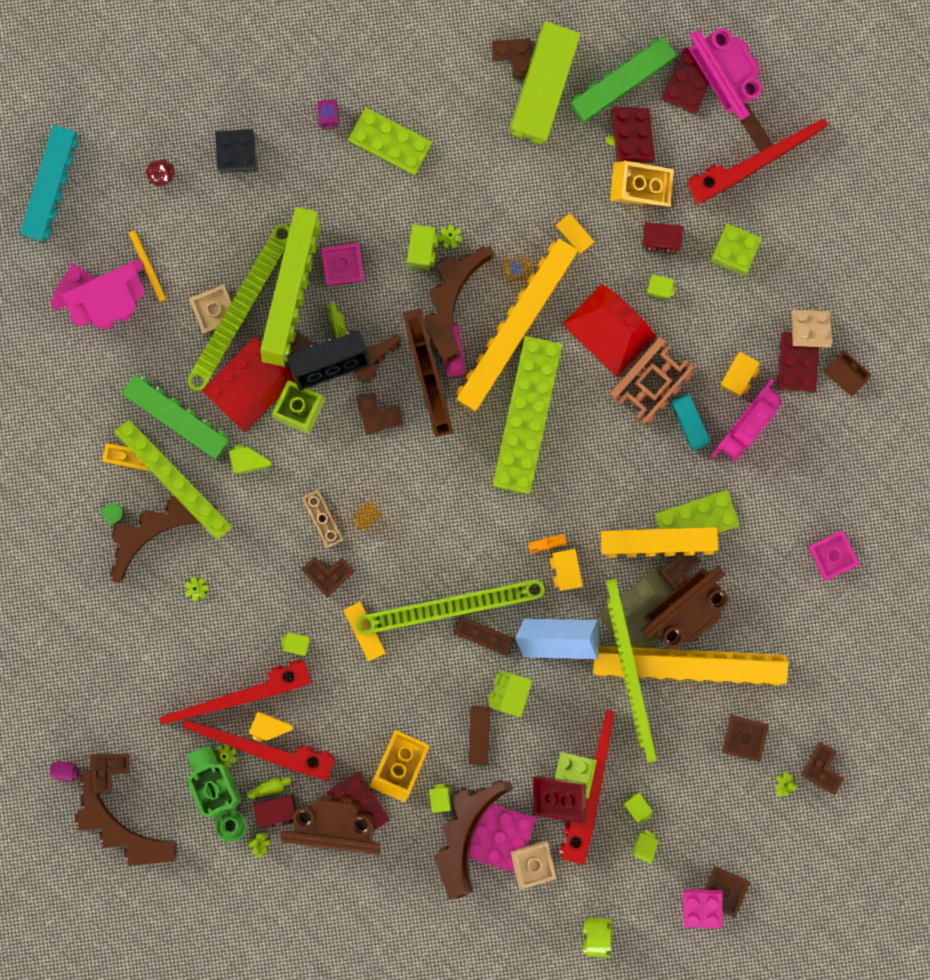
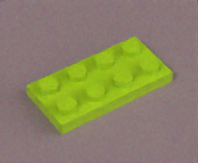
(390, 141)
(705, 512)

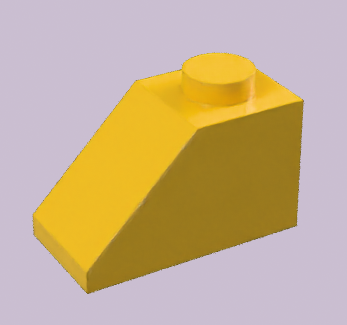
(267, 727)

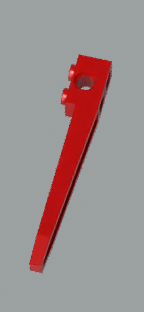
(726, 179)
(275, 686)
(293, 761)
(585, 830)

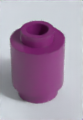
(64, 771)

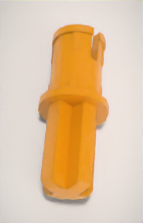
(547, 543)

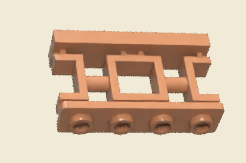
(641, 372)

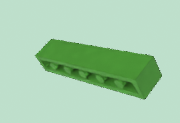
(623, 80)
(175, 417)

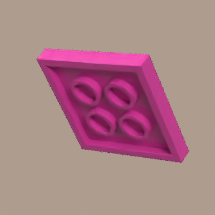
(498, 834)

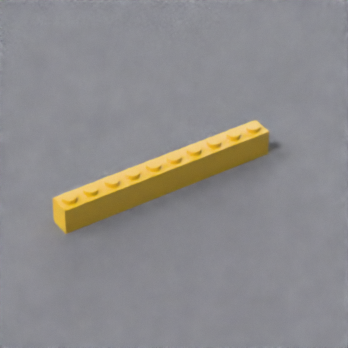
(517, 324)
(696, 665)

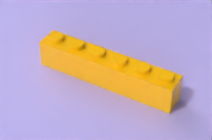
(659, 540)

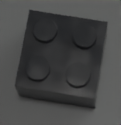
(236, 151)

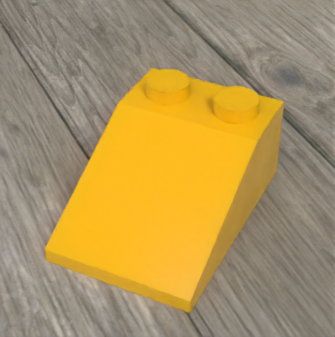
(641, 184)
(399, 766)

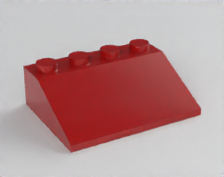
(247, 386)

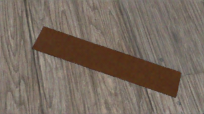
(756, 131)

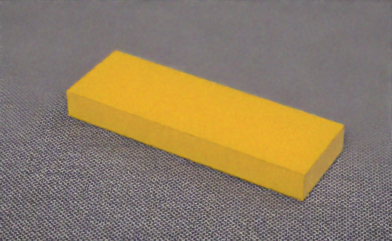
(122, 456)
(369, 642)

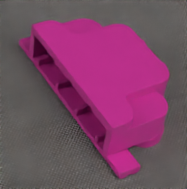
(727, 68)
(104, 298)
(749, 424)

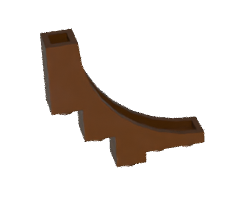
(444, 298)
(376, 353)
(427, 372)
(152, 524)
(114, 834)
(453, 859)

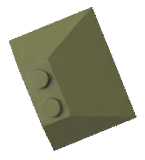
(638, 603)

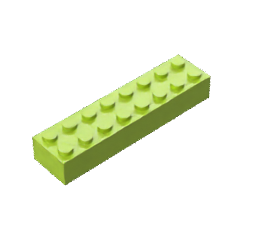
(289, 287)
(527, 415)

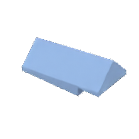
(559, 638)

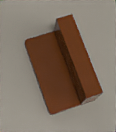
(847, 373)

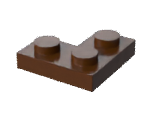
(516, 50)
(373, 418)
(677, 571)
(330, 579)
(101, 769)
(817, 771)

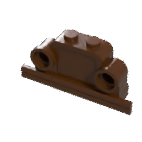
(688, 609)
(333, 825)

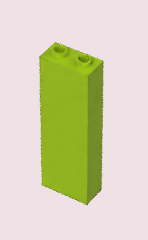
(544, 83)

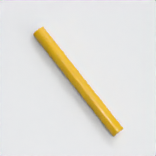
(148, 268)

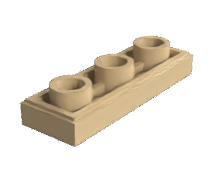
(317, 507)

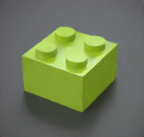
(421, 248)
(735, 249)
(298, 407)
(509, 693)

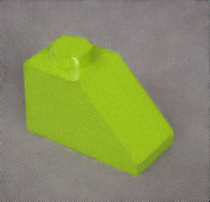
(247, 460)
(645, 846)

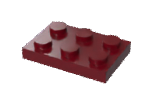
(686, 84)
(632, 134)
(797, 366)
(358, 789)
(559, 799)

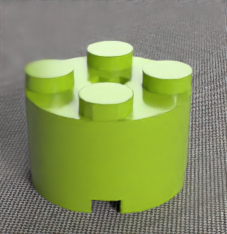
(598, 937)

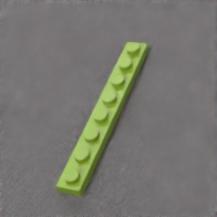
(173, 479)

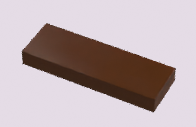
(484, 636)
(479, 735)

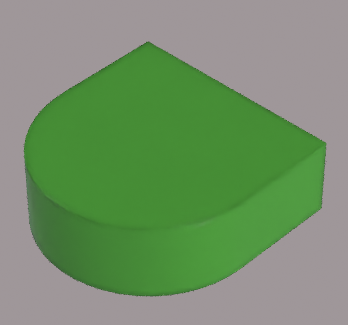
(113, 513)

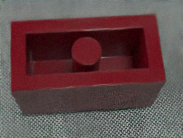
(662, 237)
(275, 811)

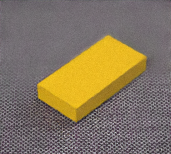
(574, 233)

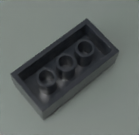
(328, 360)

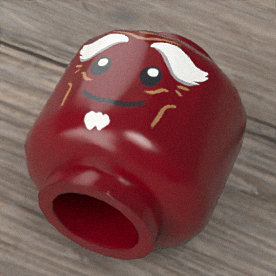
(160, 172)

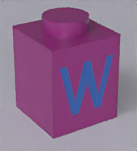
(328, 114)

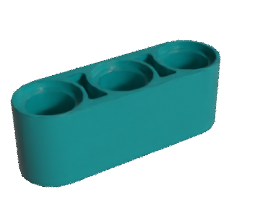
(690, 422)

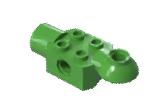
(215, 793)

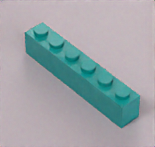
(49, 184)

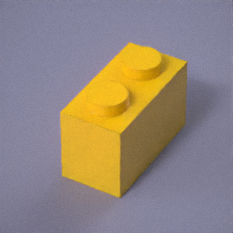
(739, 375)
(566, 570)

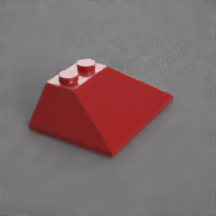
(610, 329)

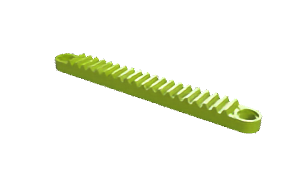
(239, 308)
(450, 607)
(629, 671)

